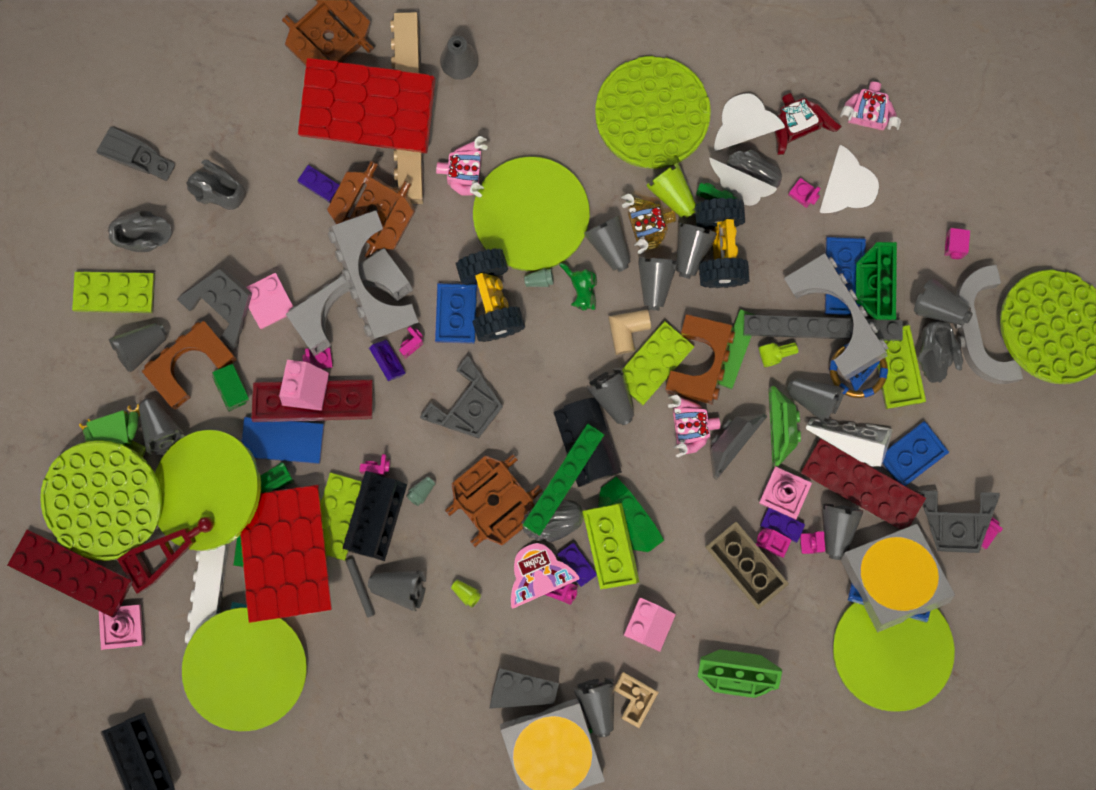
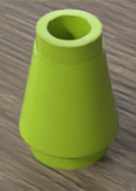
(466, 593)

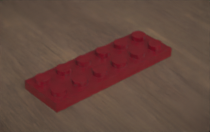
(342, 402)
(863, 485)
(70, 573)

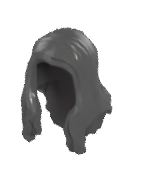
(756, 166)
(216, 188)
(139, 231)
(939, 351)
(563, 522)

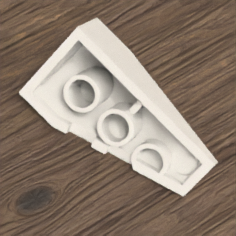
(863, 443)

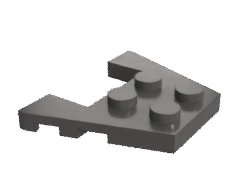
(226, 297)
(473, 410)
(959, 530)

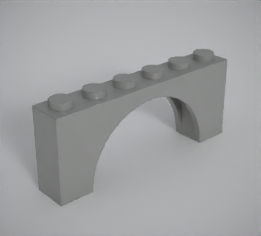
(349, 239)
(311, 315)
(864, 347)

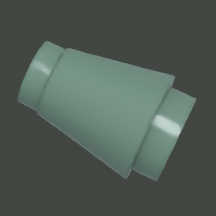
(540, 278)
(420, 491)

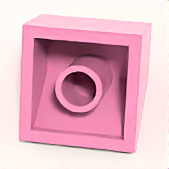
(268, 301)
(303, 385)
(649, 624)

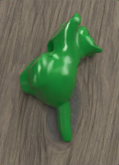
(583, 283)

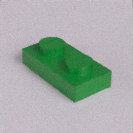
(709, 192)

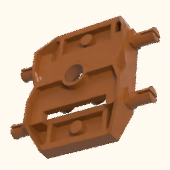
(319, 22)
(379, 195)
(477, 506)

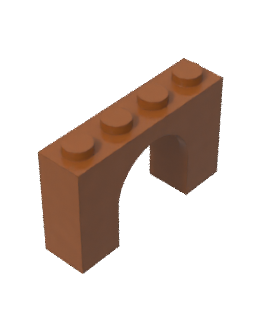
(161, 370)
(704, 386)

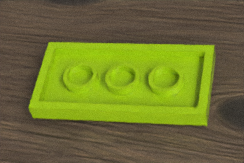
(113, 292)
(654, 362)
(903, 379)
(337, 510)
(611, 546)

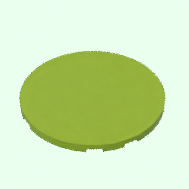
(652, 112)
(531, 213)
(1051, 326)
(210, 478)
(101, 499)
(893, 666)
(243, 671)

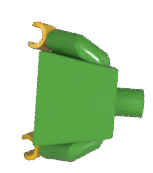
(114, 427)

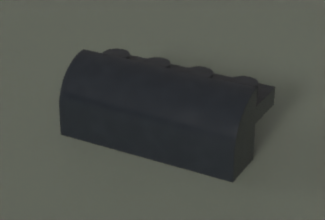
(572, 422)
(374, 516)
(137, 755)

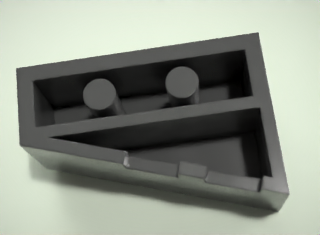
(521, 690)

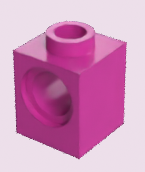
(957, 243)

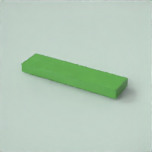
(737, 352)

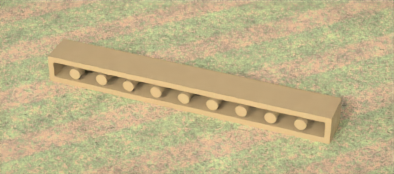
(407, 60)

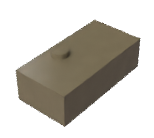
(747, 565)

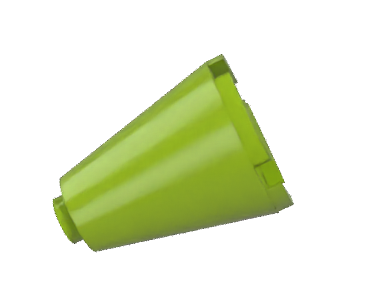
(674, 191)

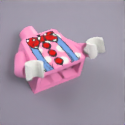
(871, 109)
(464, 168)
(691, 425)

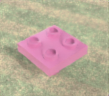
(785, 493)
(123, 629)

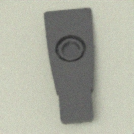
(134, 154)

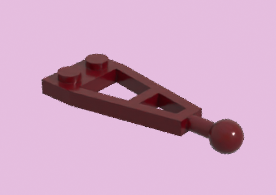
(136, 568)

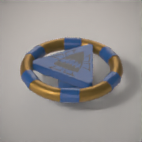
(859, 378)

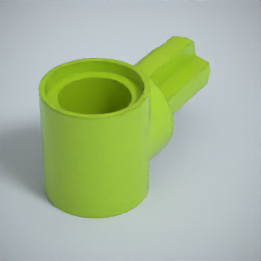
(773, 355)

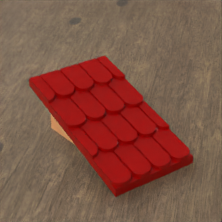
(366, 105)
(286, 556)

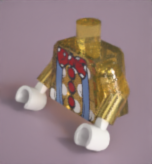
(647, 222)

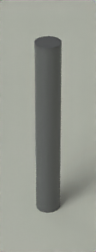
(360, 588)

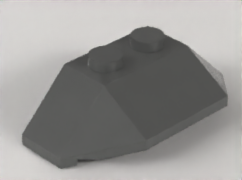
(732, 441)

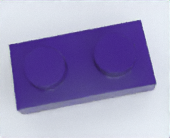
(318, 183)
(387, 360)
(783, 524)
(574, 559)

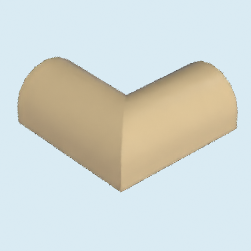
(624, 325)
(640, 698)

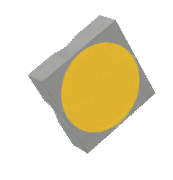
(897, 577)
(552, 749)

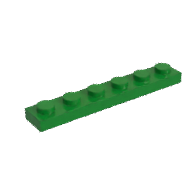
(563, 480)

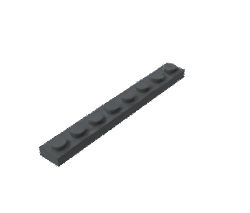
(816, 327)

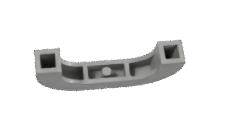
(970, 334)

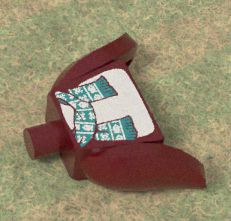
(801, 119)

